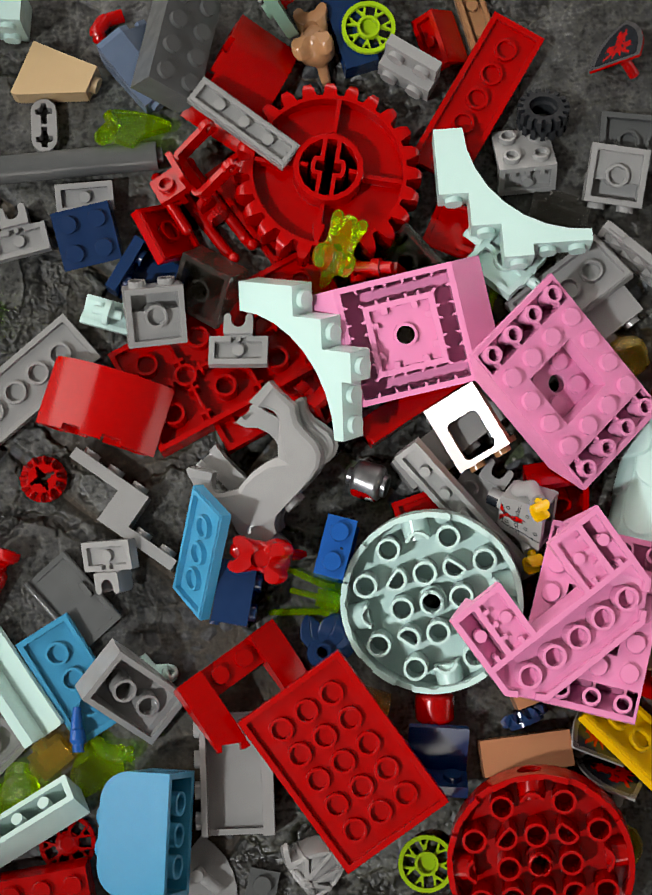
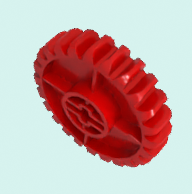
(356, 137)

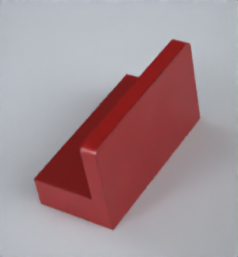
(440, 37)

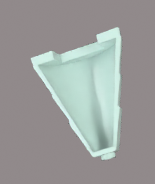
(632, 488)

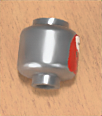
(368, 481)

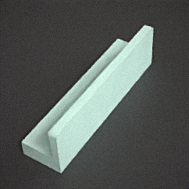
(23, 699)

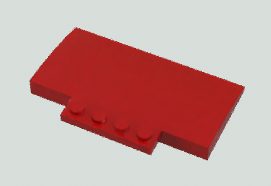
(217, 397)

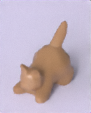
(315, 43)

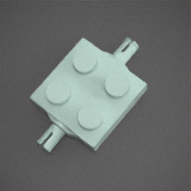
(502, 280)

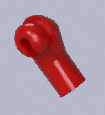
(103, 22)

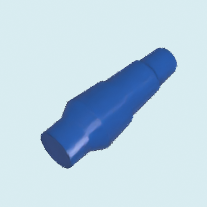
(77, 733)

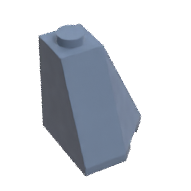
(119, 57)

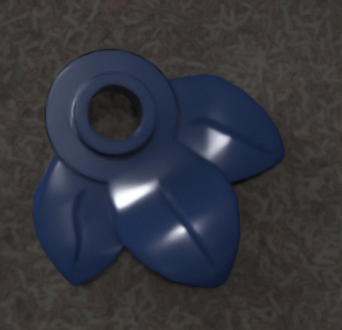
(326, 635)

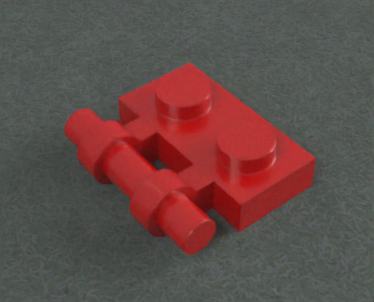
(373, 270)

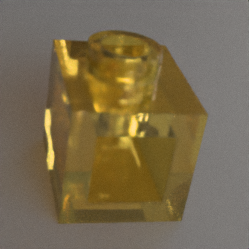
(50, 757)

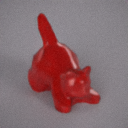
(268, 557)

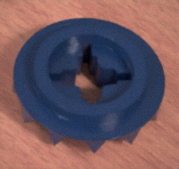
(524, 717)

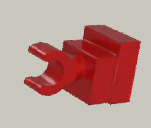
(316, 401)

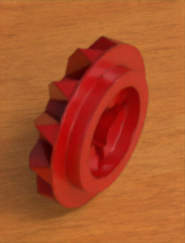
(56, 483)

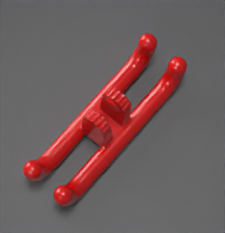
(211, 213)

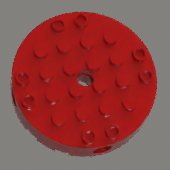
(546, 815)

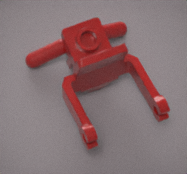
(182, 179)

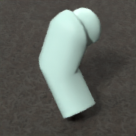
(167, 670)

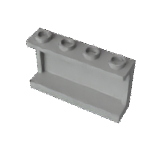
(233, 789)

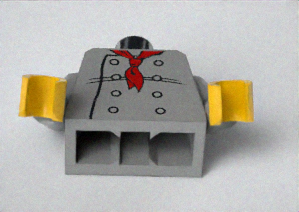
(526, 514)

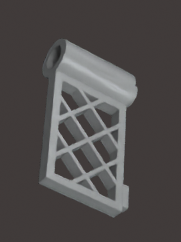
(628, 251)

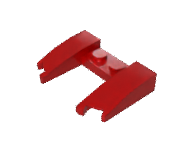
(202, 691)

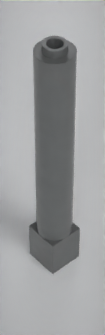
(79, 162)

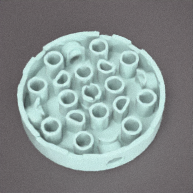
(386, 590)

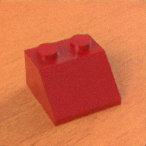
(570, 498)

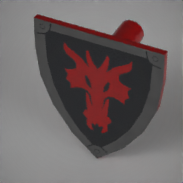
(620, 48)

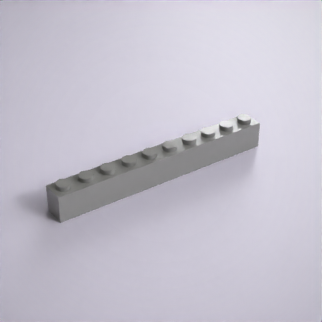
(608, 317)

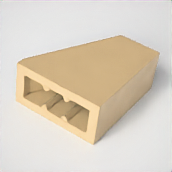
(55, 77)

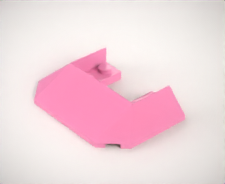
(574, 633)

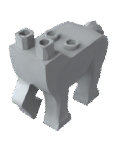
(264, 496)

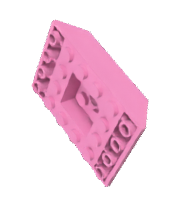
(441, 304)
(597, 397)
(616, 681)

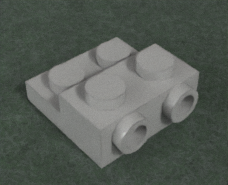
(409, 68)
(616, 177)
(154, 312)

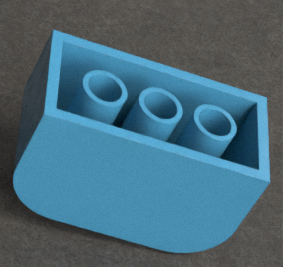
(146, 832)

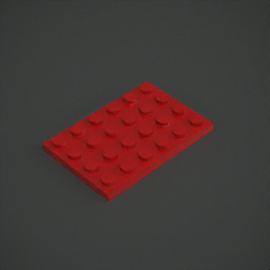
(343, 761)

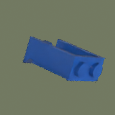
(336, 548)

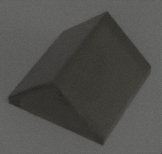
(410, 250)

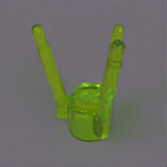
(327, 598)

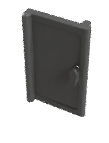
(62, 590)

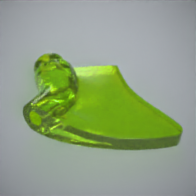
(129, 127)
(99, 764)

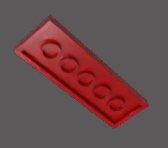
(483, 86)

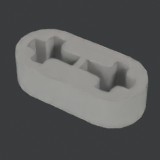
(38, 127)

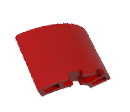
(250, 69)
(106, 403)

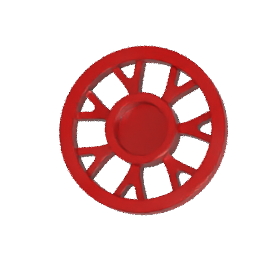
(69, 842)

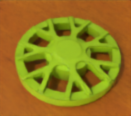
(367, 27)
(424, 863)

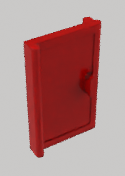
(447, 230)

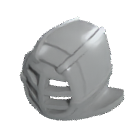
(312, 865)

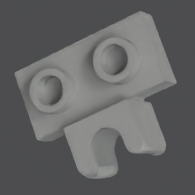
(20, 237)
(238, 346)
(480, 485)
(112, 562)

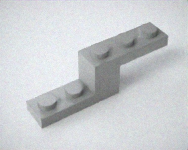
(125, 507)

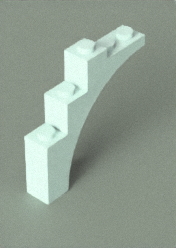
(489, 215)
(319, 336)

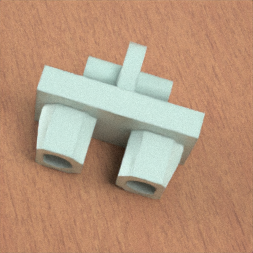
(104, 314)

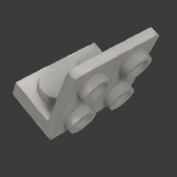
(523, 163)

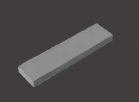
(243, 123)

